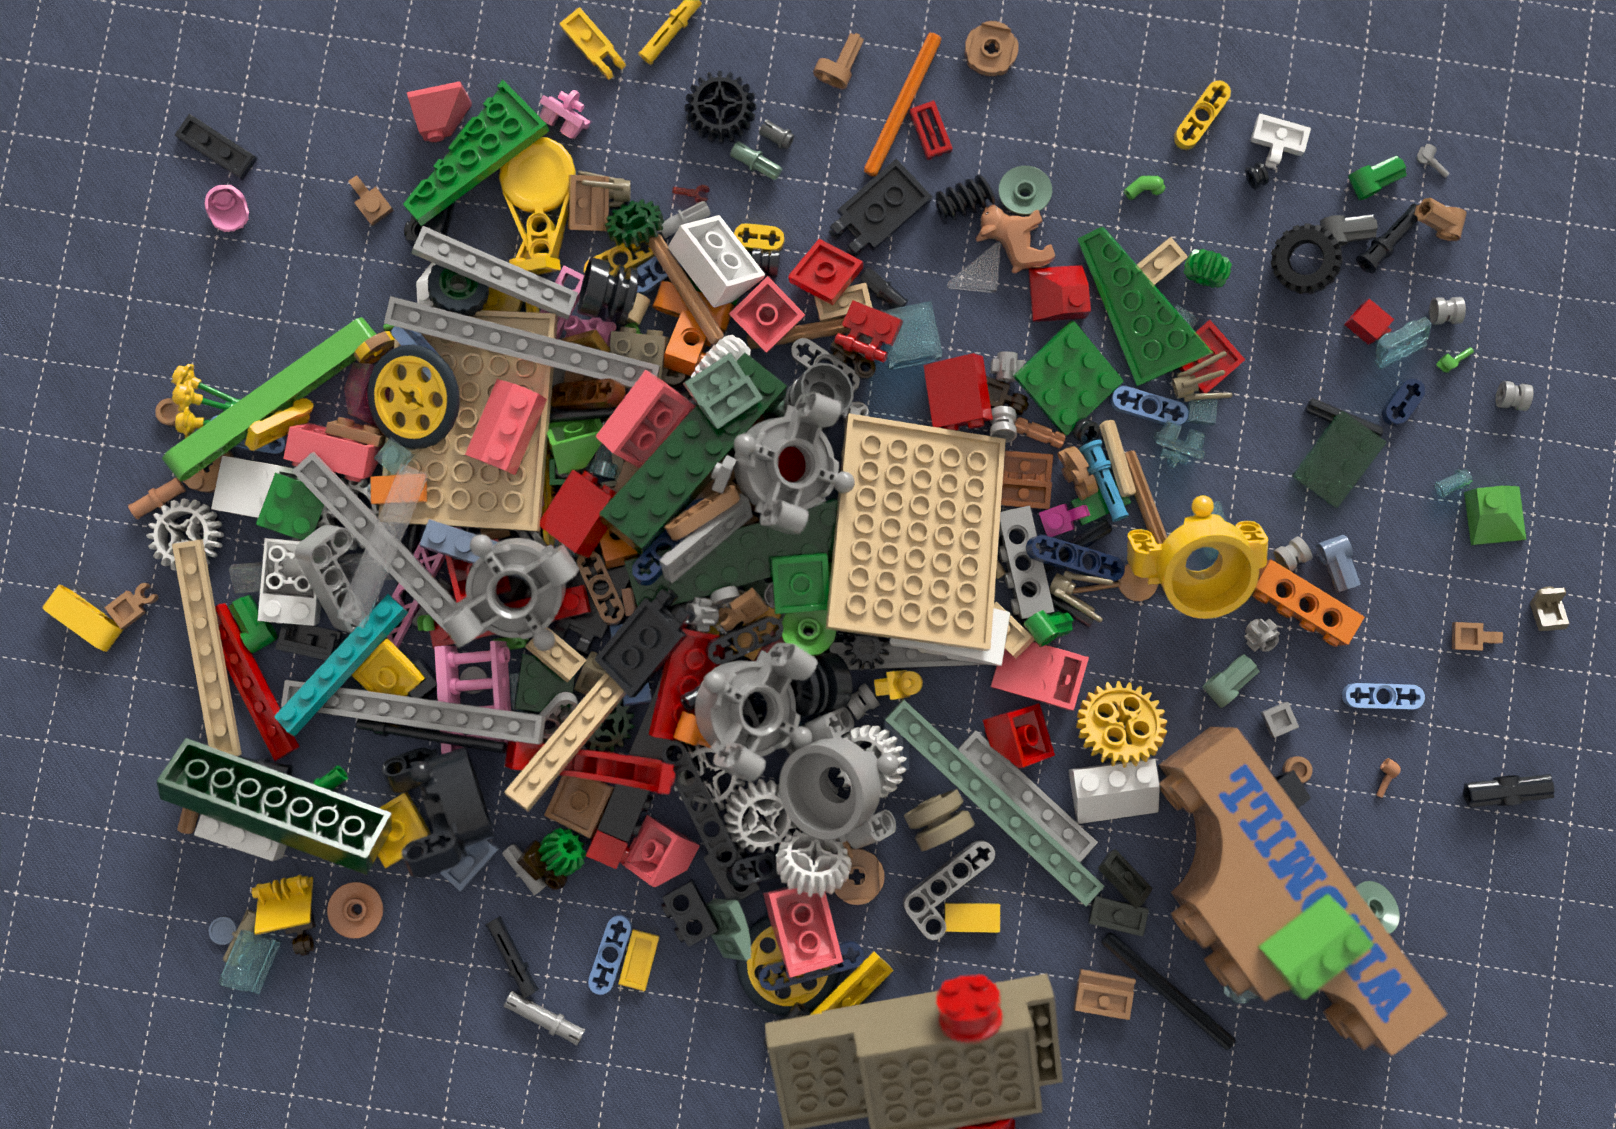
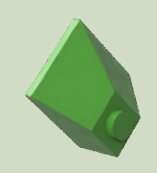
(573, 443)
(1495, 515)

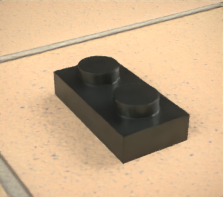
(1125, 878)
(1118, 916)

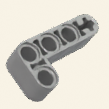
(324, 562)
(952, 883)

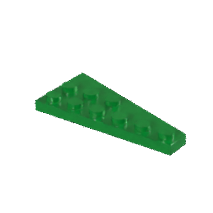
(480, 149)
(1145, 322)

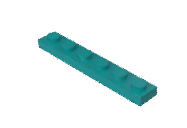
(340, 665)

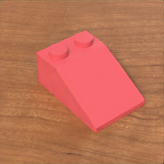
(802, 930)

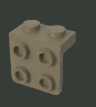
(642, 347)

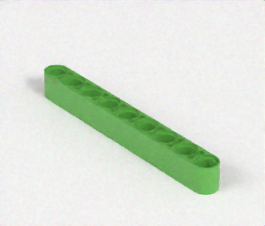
(274, 395)

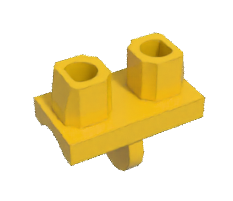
(899, 684)

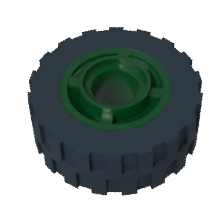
(462, 301)

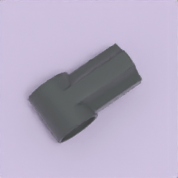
(1351, 228)

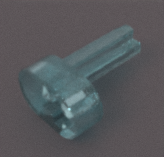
(602, 465)

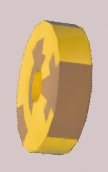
(375, 347)

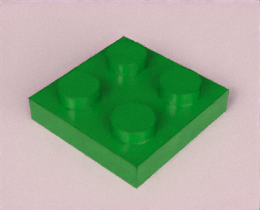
(290, 508)
(800, 583)

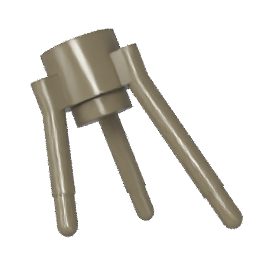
(618, 188)
(1186, 385)
(1063, 588)

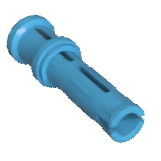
(1103, 466)

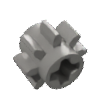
(1006, 366)
(707, 614)
(1262, 635)

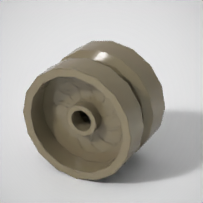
(940, 823)

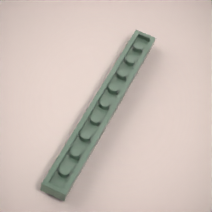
(994, 802)

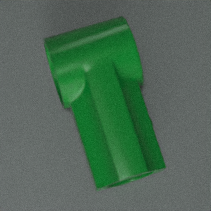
(1372, 179)
(1048, 626)
(254, 633)

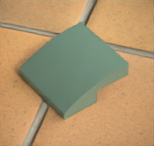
(723, 391)
(733, 932)

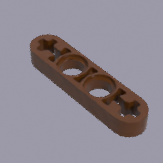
(565, 394)

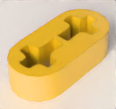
(760, 231)

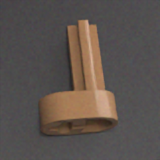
(838, 73)

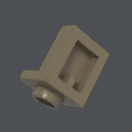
(589, 674)

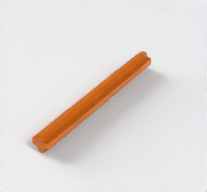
(902, 104)

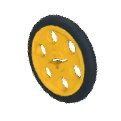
(442, 380)
(768, 999)

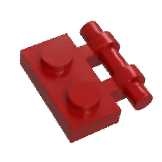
(873, 324)

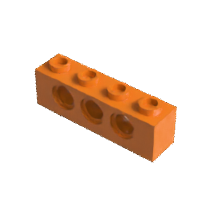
(1344, 619)

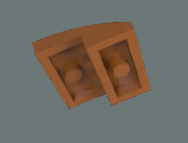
(1027, 479)

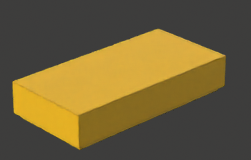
(972, 917)
(639, 960)

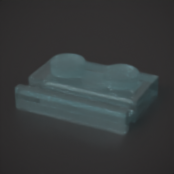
(1402, 342)
(249, 962)

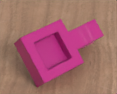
(1060, 519)

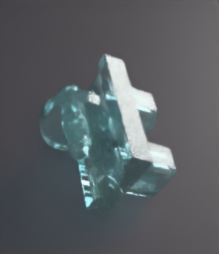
(1168, 438)

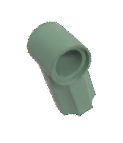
(1225, 685)

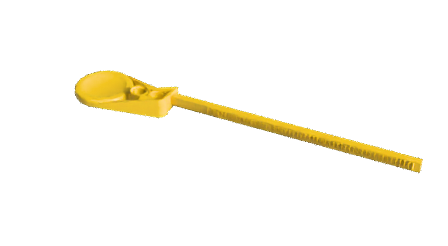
(537, 184)

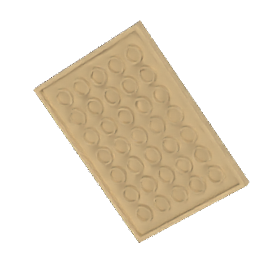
(463, 488)
(917, 534)

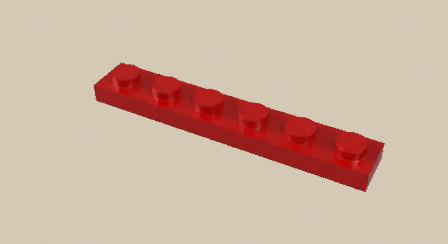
(574, 604)
(253, 686)

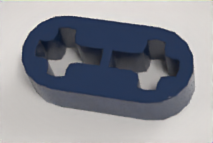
(1408, 405)

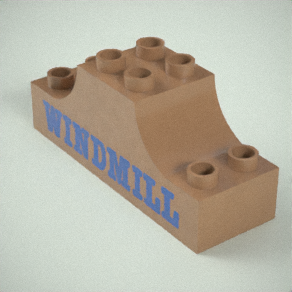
(1262, 869)

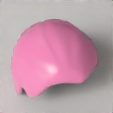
(226, 208)

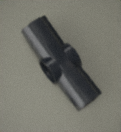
(1508, 790)

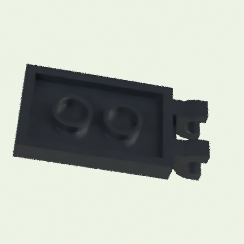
(880, 208)
(590, 623)
(645, 642)

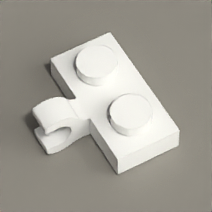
(1279, 136)

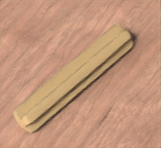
(1117, 458)

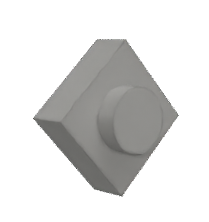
(722, 473)
(1279, 719)

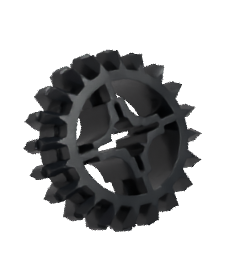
(731, 107)

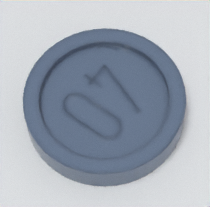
(222, 929)

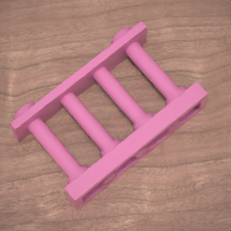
(450, 686)

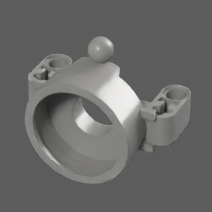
(757, 454)
(482, 610)
(721, 703)
(811, 800)

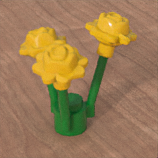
(184, 395)

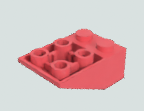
(1042, 675)

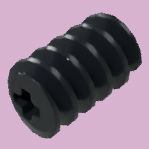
(963, 197)

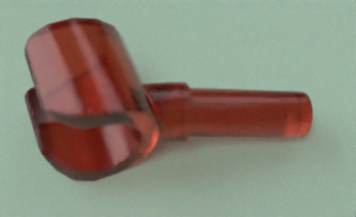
(692, 192)

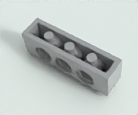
(1022, 521)

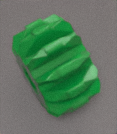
(1207, 268)
(562, 852)

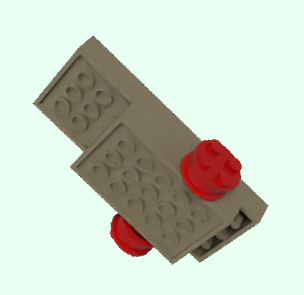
(921, 1059)

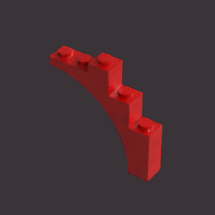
(601, 766)

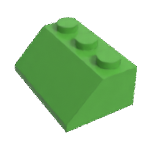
(1315, 946)

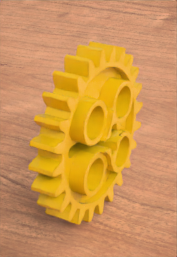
(1144, 718)

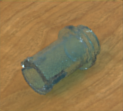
(1455, 482)

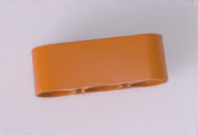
(671, 303)

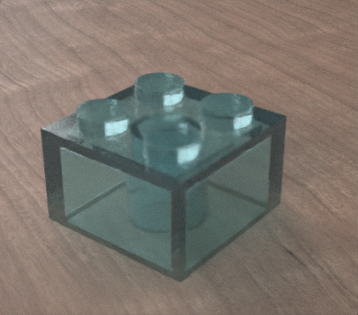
(917, 337)

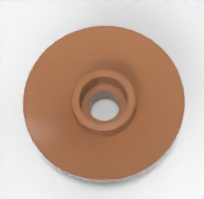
(342, 913)

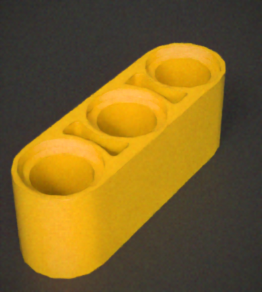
(82, 618)

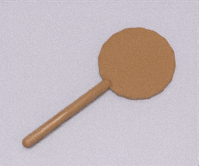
(1130, 586)

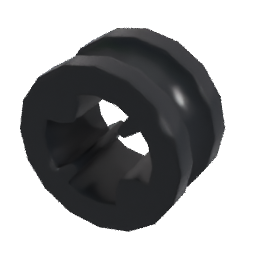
(1257, 175)
(1083, 425)

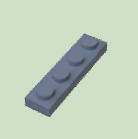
(451, 542)

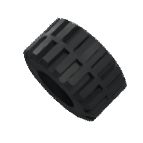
(1302, 235)

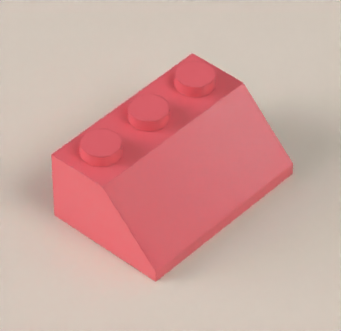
(644, 419)
(506, 426)
(338, 453)

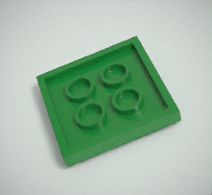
(1068, 378)

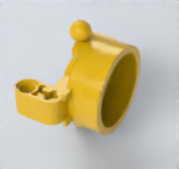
(1208, 591)

